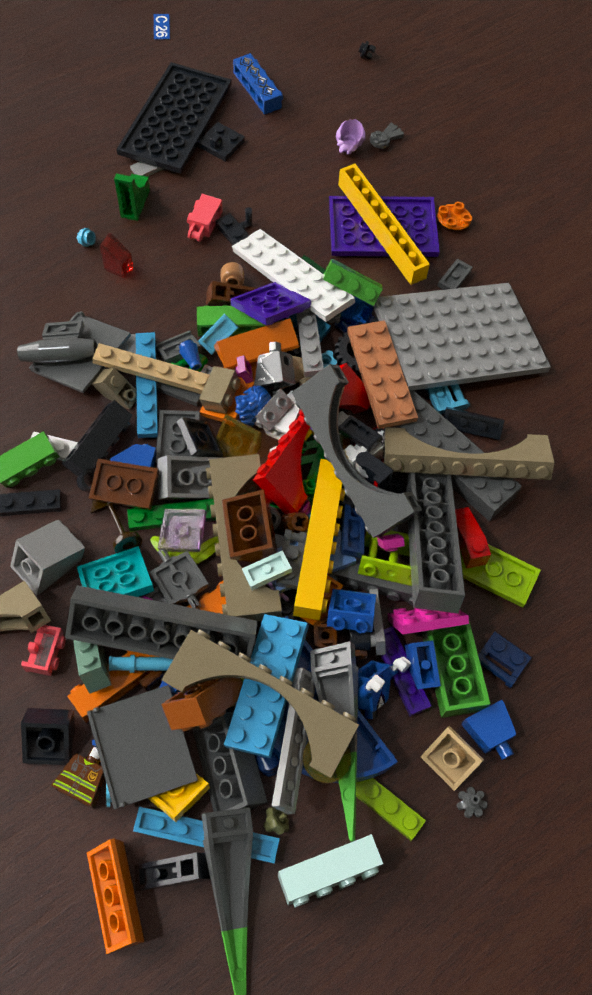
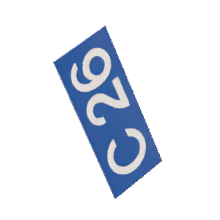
(161, 26)

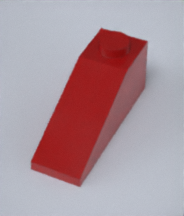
(471, 539)

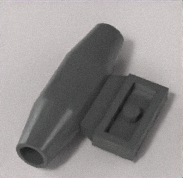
(60, 344)

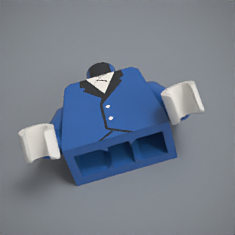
(375, 684)

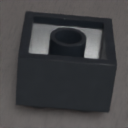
(47, 736)

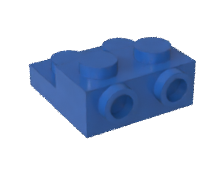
(351, 610)

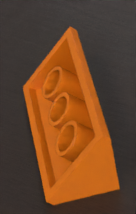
(256, 343)
(115, 896)

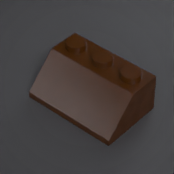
(249, 527)

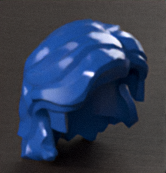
(250, 405)

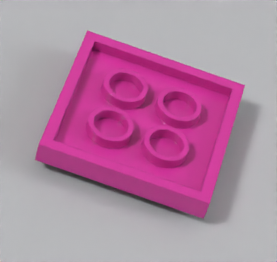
(424, 620)

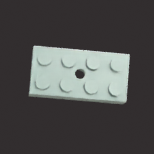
(329, 870)

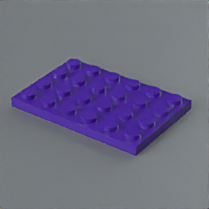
(354, 238)

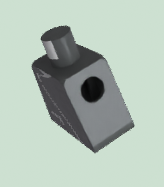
(275, 368)

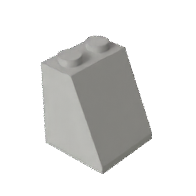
(46, 555)

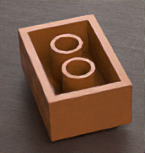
(202, 703)

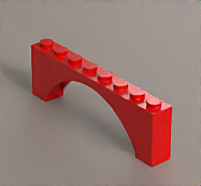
(281, 473)

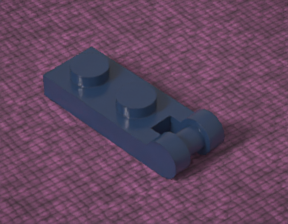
(352, 532)

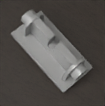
(273, 410)

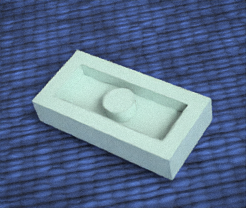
(267, 570)

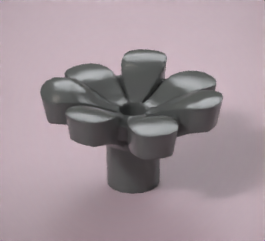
(471, 802)

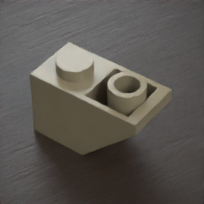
(115, 387)

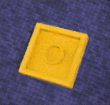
(180, 799)

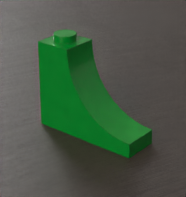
(131, 194)

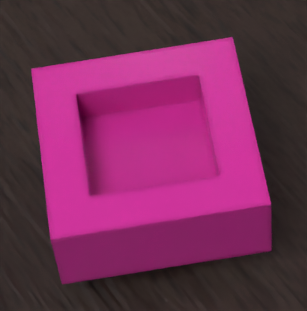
(391, 542)

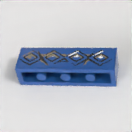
(257, 83)

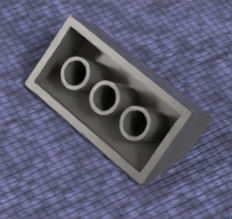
(230, 772)

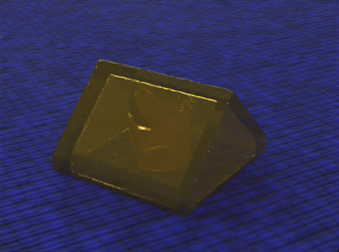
(238, 438)

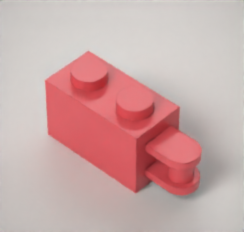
(203, 217)

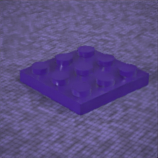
(270, 303)

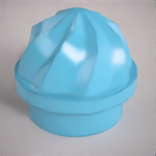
(86, 237)

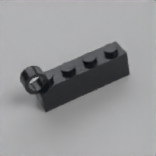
(96, 441)

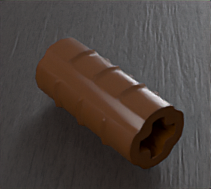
(295, 522)

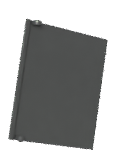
(83, 372)
(139, 748)

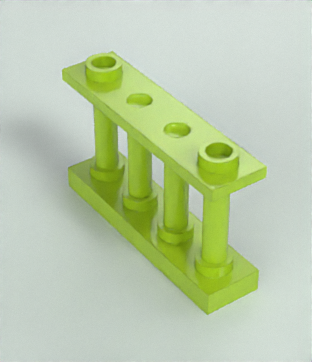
(383, 569)

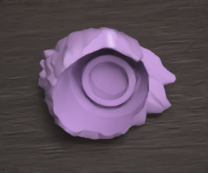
(350, 136)

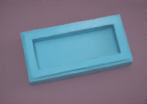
(220, 330)

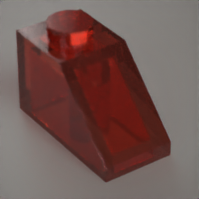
(115, 256)

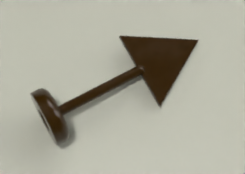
(125, 540)

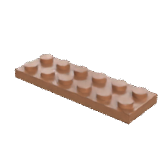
(382, 374)

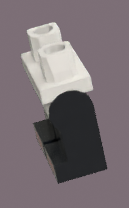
(369, 467)

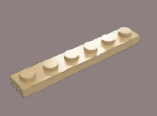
(150, 368)

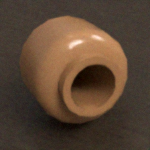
(232, 273)

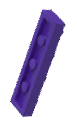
(413, 698)

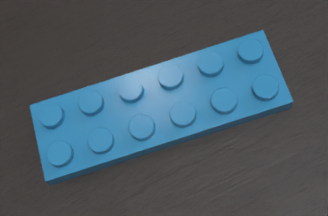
(259, 706)

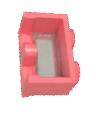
(44, 650)

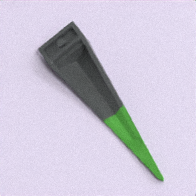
(337, 683)
(228, 856)

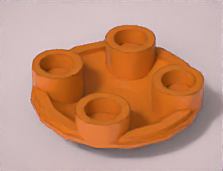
(454, 216)

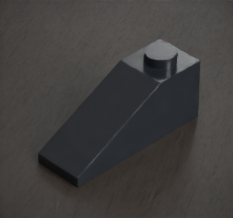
(172, 872)

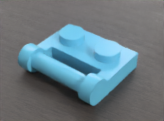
(442, 398)

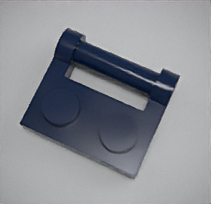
(505, 654)

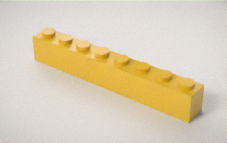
(383, 224)
(319, 544)

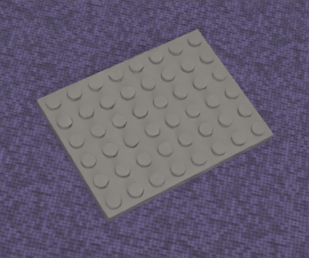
(461, 336)

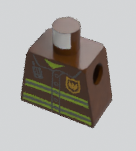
(82, 779)

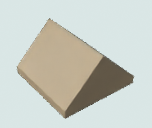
(452, 758)

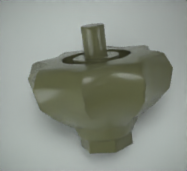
(276, 821)

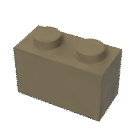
(220, 390)

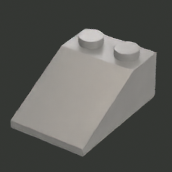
(183, 478)

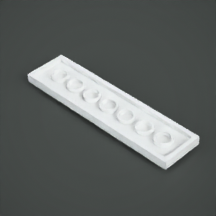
(293, 273)

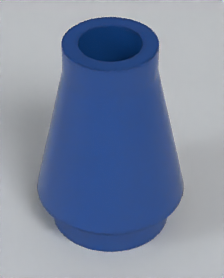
(190, 353)

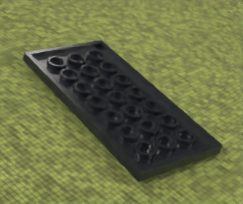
(174, 117)

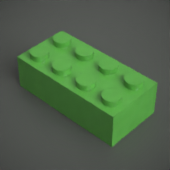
(459, 671)

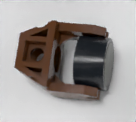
(361, 640)

